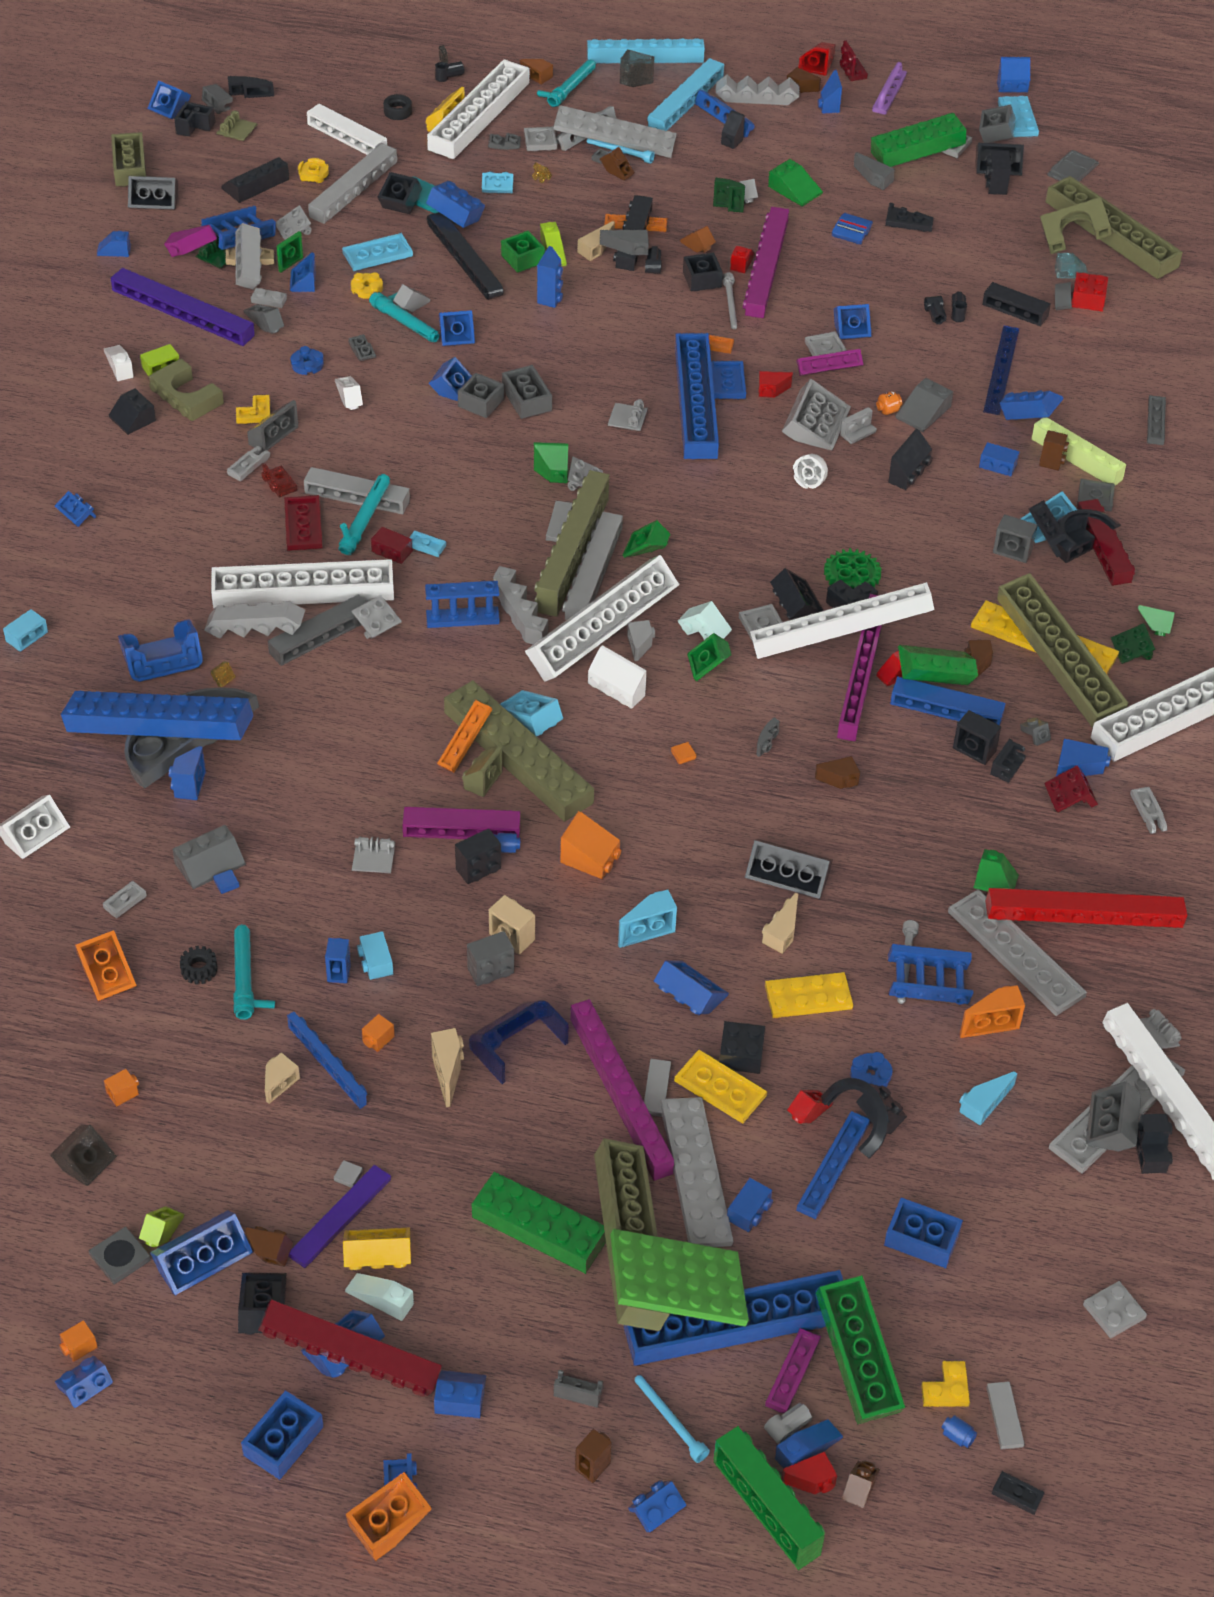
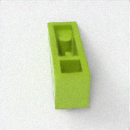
(551, 237)

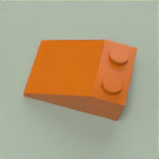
(105, 965)
(995, 1013)
(388, 1515)

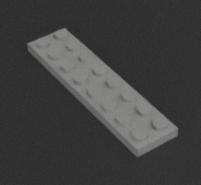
(614, 131)
(1018, 954)
(1071, 1143)
(696, 1172)

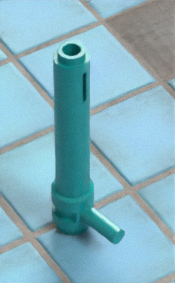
(560, 93)
(386, 306)
(352, 536)
(243, 995)

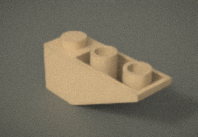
(589, 244)
(780, 931)

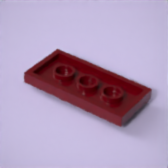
(303, 523)

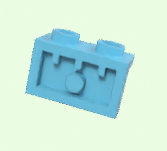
(497, 182)

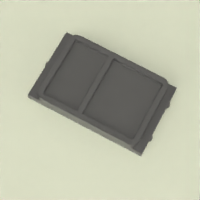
(1073, 165)

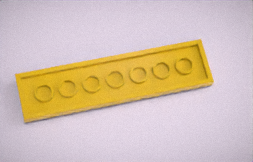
(996, 622)

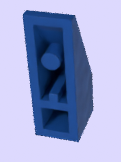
(807, 1443)

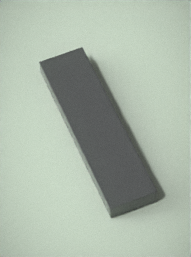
(1156, 420)

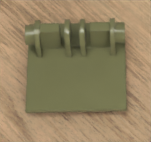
(236, 127)

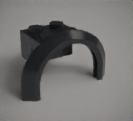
(1078, 538)
(877, 1106)

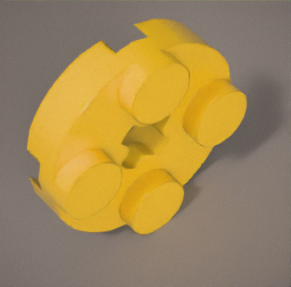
(313, 170)
(360, 281)

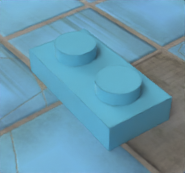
(427, 543)

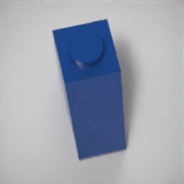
(1089, 757)

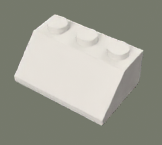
(617, 677)
(33, 826)

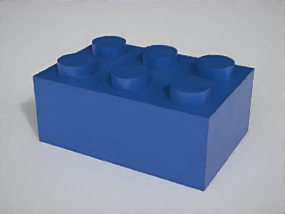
(455, 204)
(923, 1232)
(282, 1435)

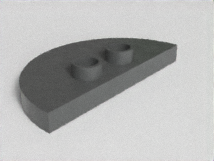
(153, 755)

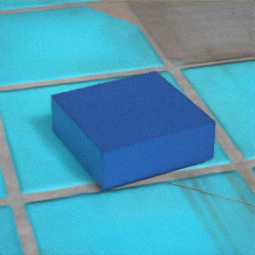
(226, 881)

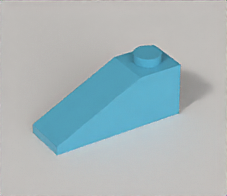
(985, 1097)

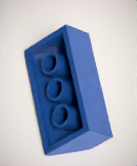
(201, 1252)

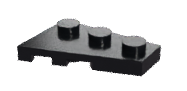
(904, 219)

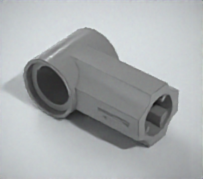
(785, 1425)

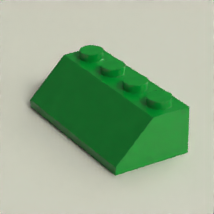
(937, 665)

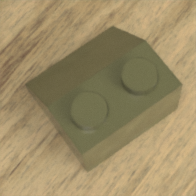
(483, 771)

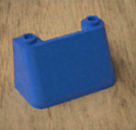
(162, 656)

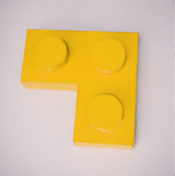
(254, 414)
(950, 1392)

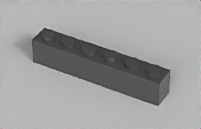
(315, 631)

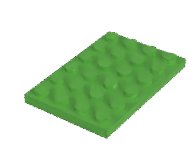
(678, 1277)

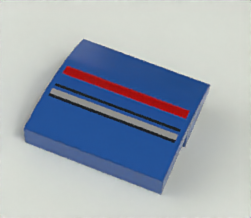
(852, 228)

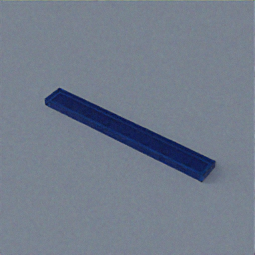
(1001, 370)

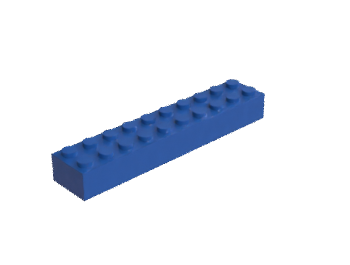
(696, 396)
(157, 715)
(771, 1310)

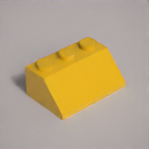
(444, 108)
(377, 1248)

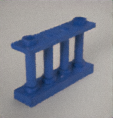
(235, 218)
(462, 616)
(930, 957)

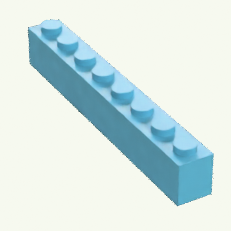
(663, 50)
(685, 95)

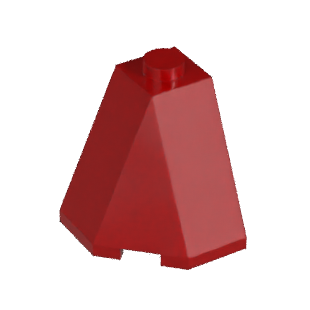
(818, 59)

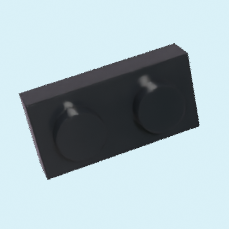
(1018, 1493)

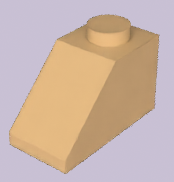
(279, 1076)

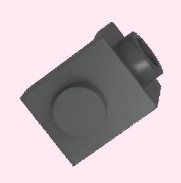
(1038, 729)

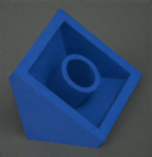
(304, 275)

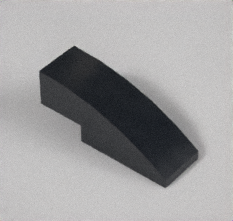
(250, 87)

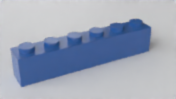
(943, 701)

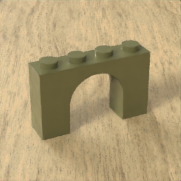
(1090, 211)
(189, 404)

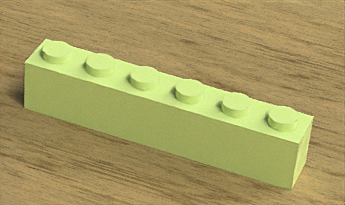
(1083, 453)

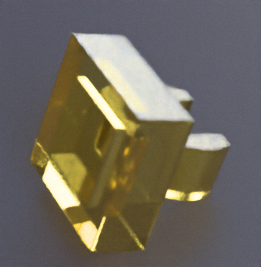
(541, 171)
(222, 674)

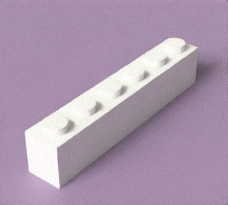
(344, 129)

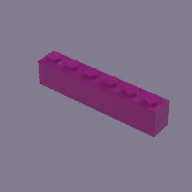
(457, 823)

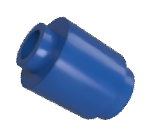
(509, 842)
(959, 1431)

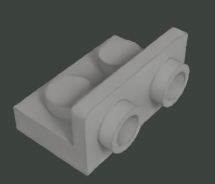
(857, 426)

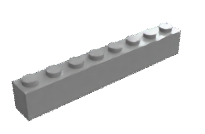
(352, 183)
(593, 563)

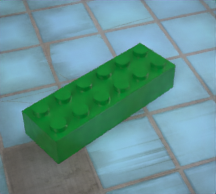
(918, 140)
(539, 1222)
(860, 1350)
(769, 1497)

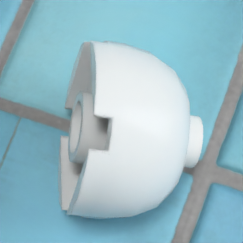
(810, 471)

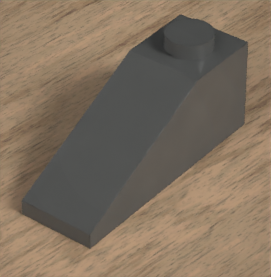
(874, 171)
(627, 241)
(265, 317)

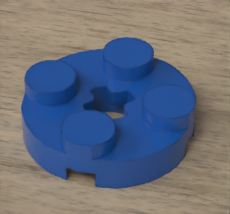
(313, 360)
(872, 1061)

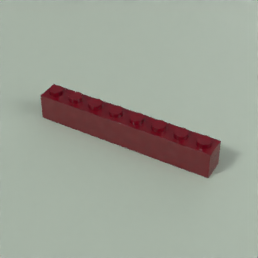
(349, 1348)

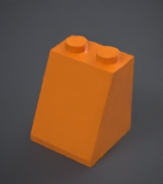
(589, 847)

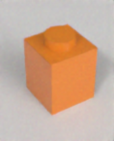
(377, 1033)
(121, 1087)
(77, 1341)

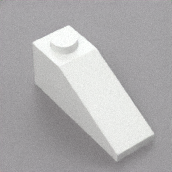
(119, 362)
(349, 392)

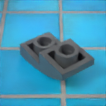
(508, 142)
(1063, 296)
(361, 348)
(768, 733)

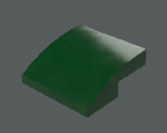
(729, 195)

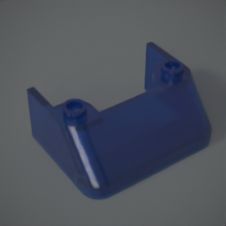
(489, 1038)

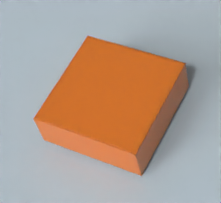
(683, 753)

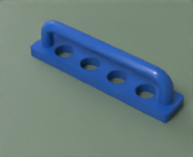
(703, 97)

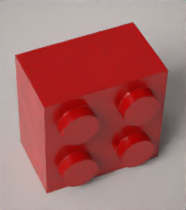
(1089, 291)

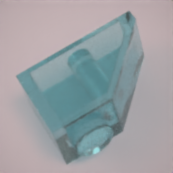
(1068, 265)

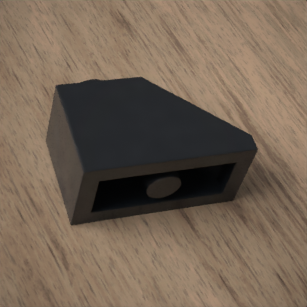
(733, 130)

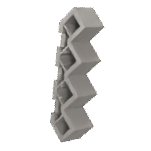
(763, 93)
(522, 611)
(263, 618)

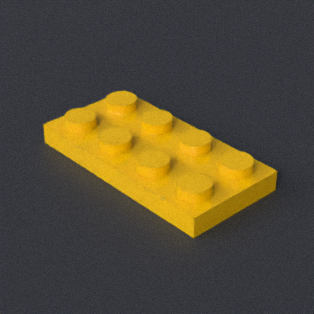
(808, 995)
(720, 1086)

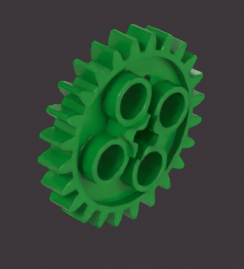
(852, 568)

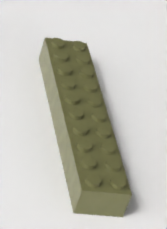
(1127, 236)
(571, 543)
(1060, 649)
(524, 754)
(626, 1207)

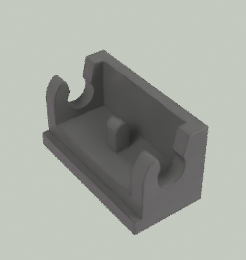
(216, 97)
(578, 1390)

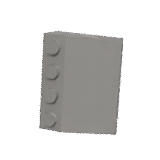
(816, 416)

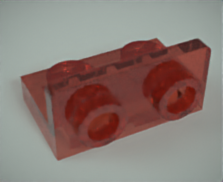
(278, 480)

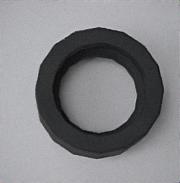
(397, 113)

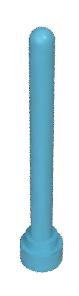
(647, 156)
(698, 1450)

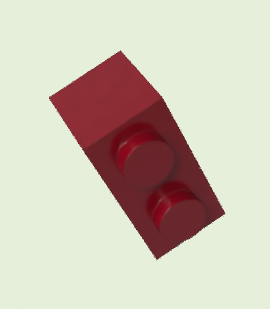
(391, 545)

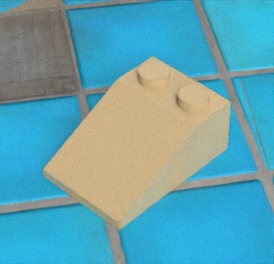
(447, 1059)

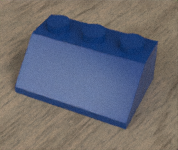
(549, 279)
(1030, 404)
(689, 987)
(356, 1321)

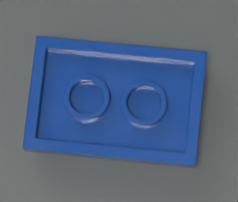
(728, 379)

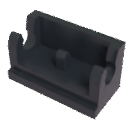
(1008, 761)

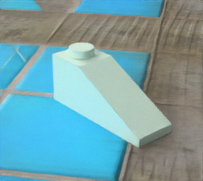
(382, 1294)

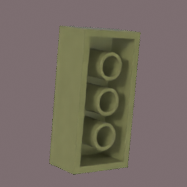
(128, 157)

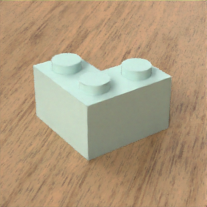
(705, 620)

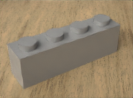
(248, 256)

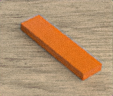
(654, 223)
(464, 736)

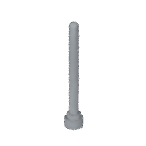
(728, 281)
(910, 930)

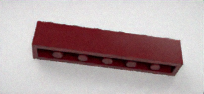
(1108, 547)

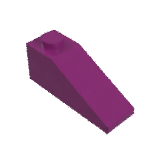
(189, 240)

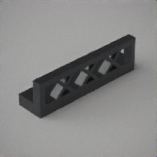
(1048, 525)

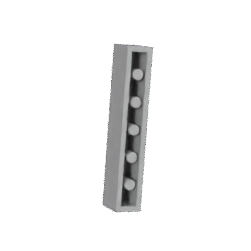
(354, 490)

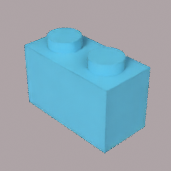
(25, 630)
(375, 955)

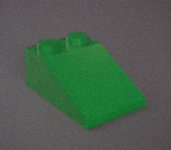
(793, 183)

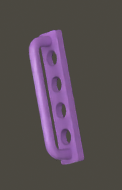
(896, 73)

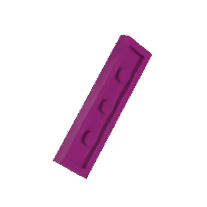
(829, 362)
(792, 1371)

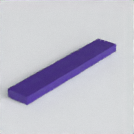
(339, 1216)

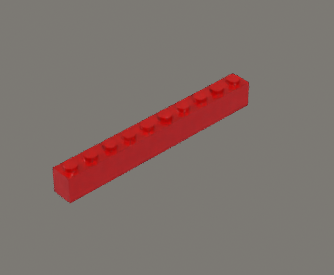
(1085, 907)

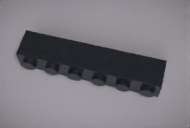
(636, 219)

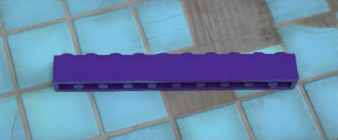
(182, 306)

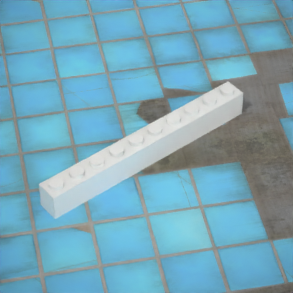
(842, 620)
(1163, 1081)

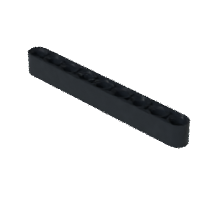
(465, 255)

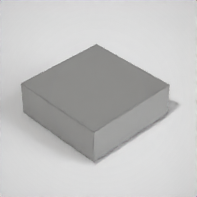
(348, 1174)

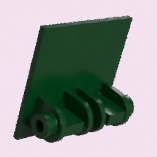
(213, 254)
(1133, 644)

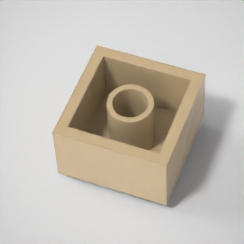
(514, 920)

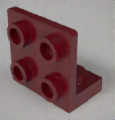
(851, 64)
(1070, 789)

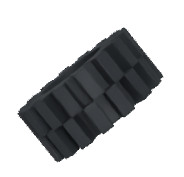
(202, 973)

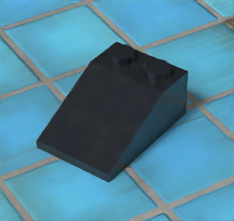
(255, 1295)

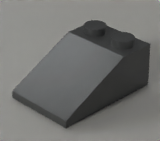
(925, 404)

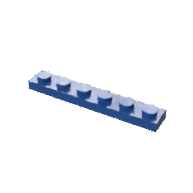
(330, 1063)
(833, 1165)

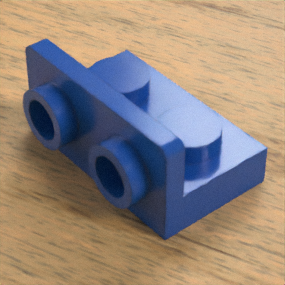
(74, 509)

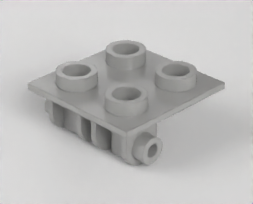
(294, 222)
(628, 416)
(577, 472)
(376, 617)
(373, 855)
(1163, 1032)

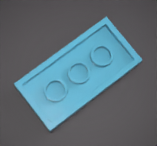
(1025, 121)
(377, 251)

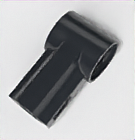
(444, 70)
(653, 261)
(935, 307)
(959, 307)

